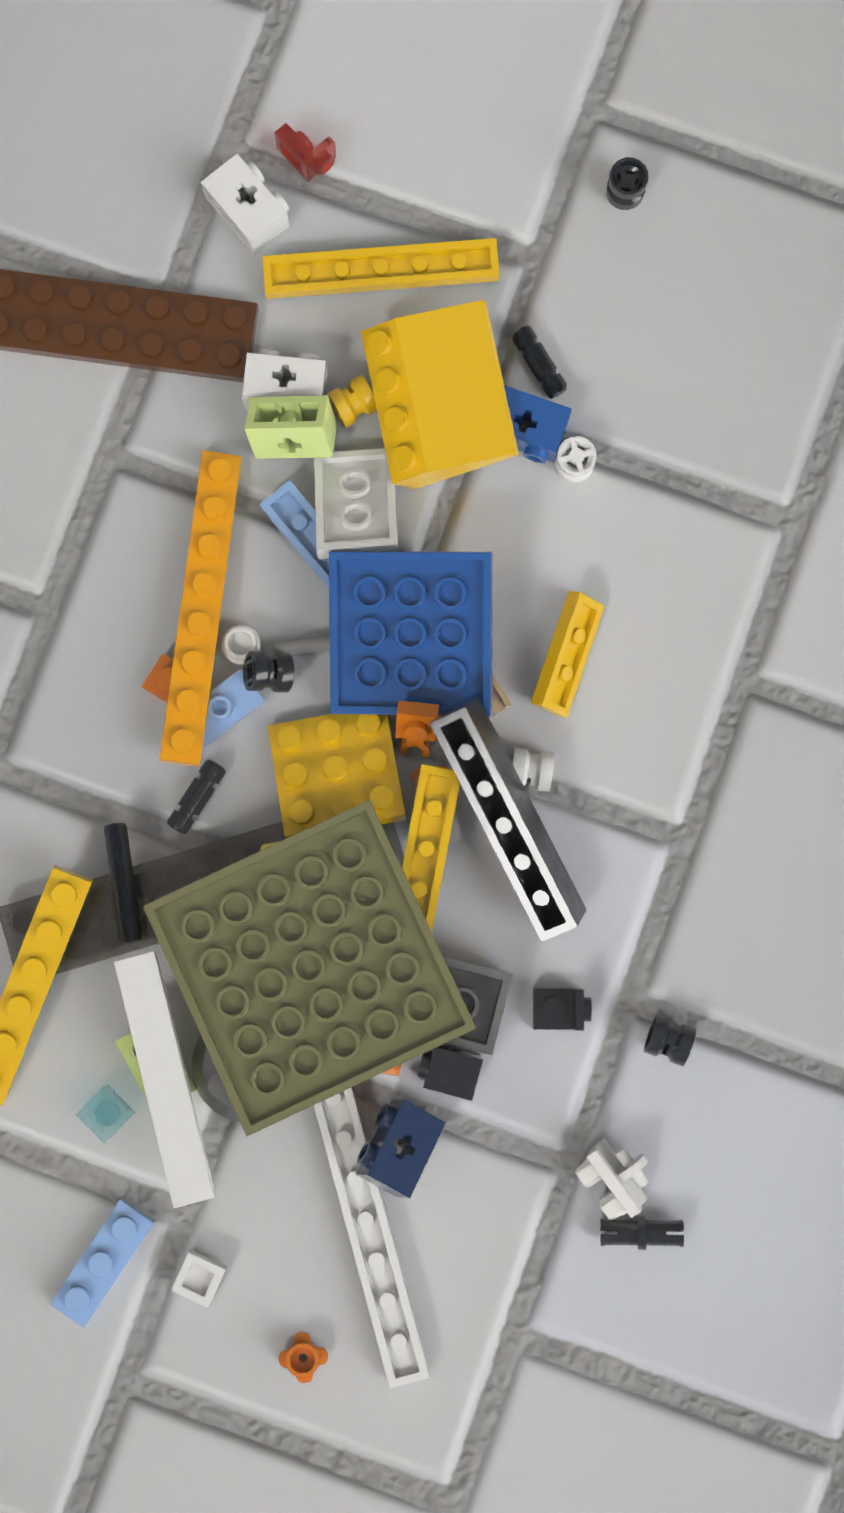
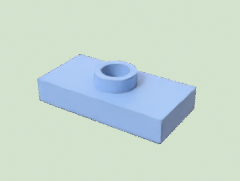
(228, 706)

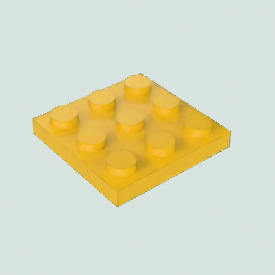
(333, 766)

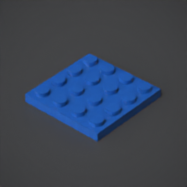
(409, 629)

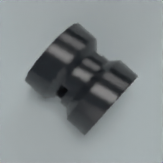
(628, 175)
(268, 672)
(670, 1040)

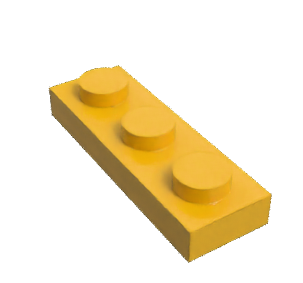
(567, 654)

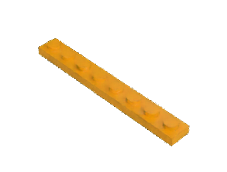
(200, 609)

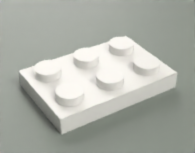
(355, 503)

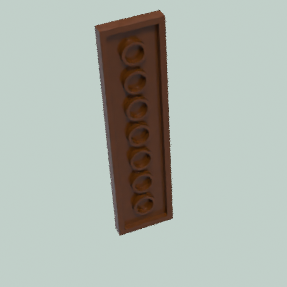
(126, 325)

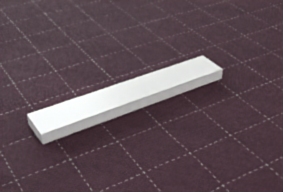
(164, 1079)

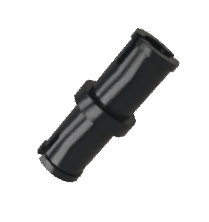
(642, 1232)

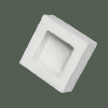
(199, 1278)

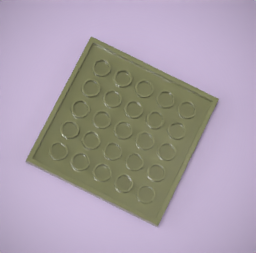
(309, 967)

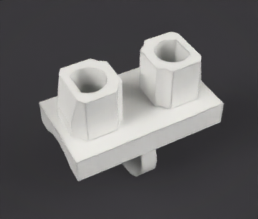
(621, 1176)

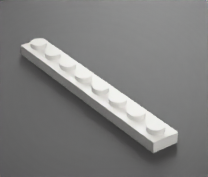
(371, 1243)

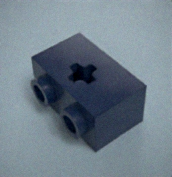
(416, 1135)

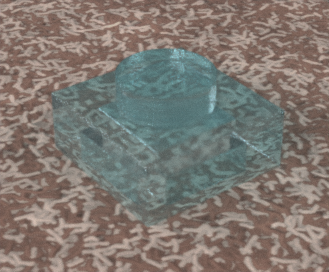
(105, 1113)

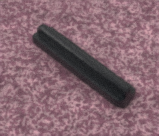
(122, 883)

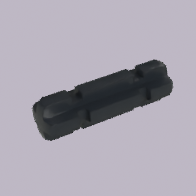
(539, 361)
(196, 796)

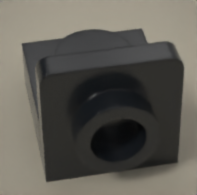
(560, 1009)

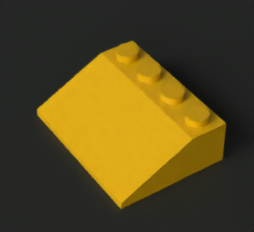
(439, 394)

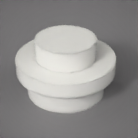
(238, 642)

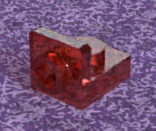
(302, 155)

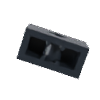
(451, 1071)

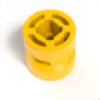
(352, 401)

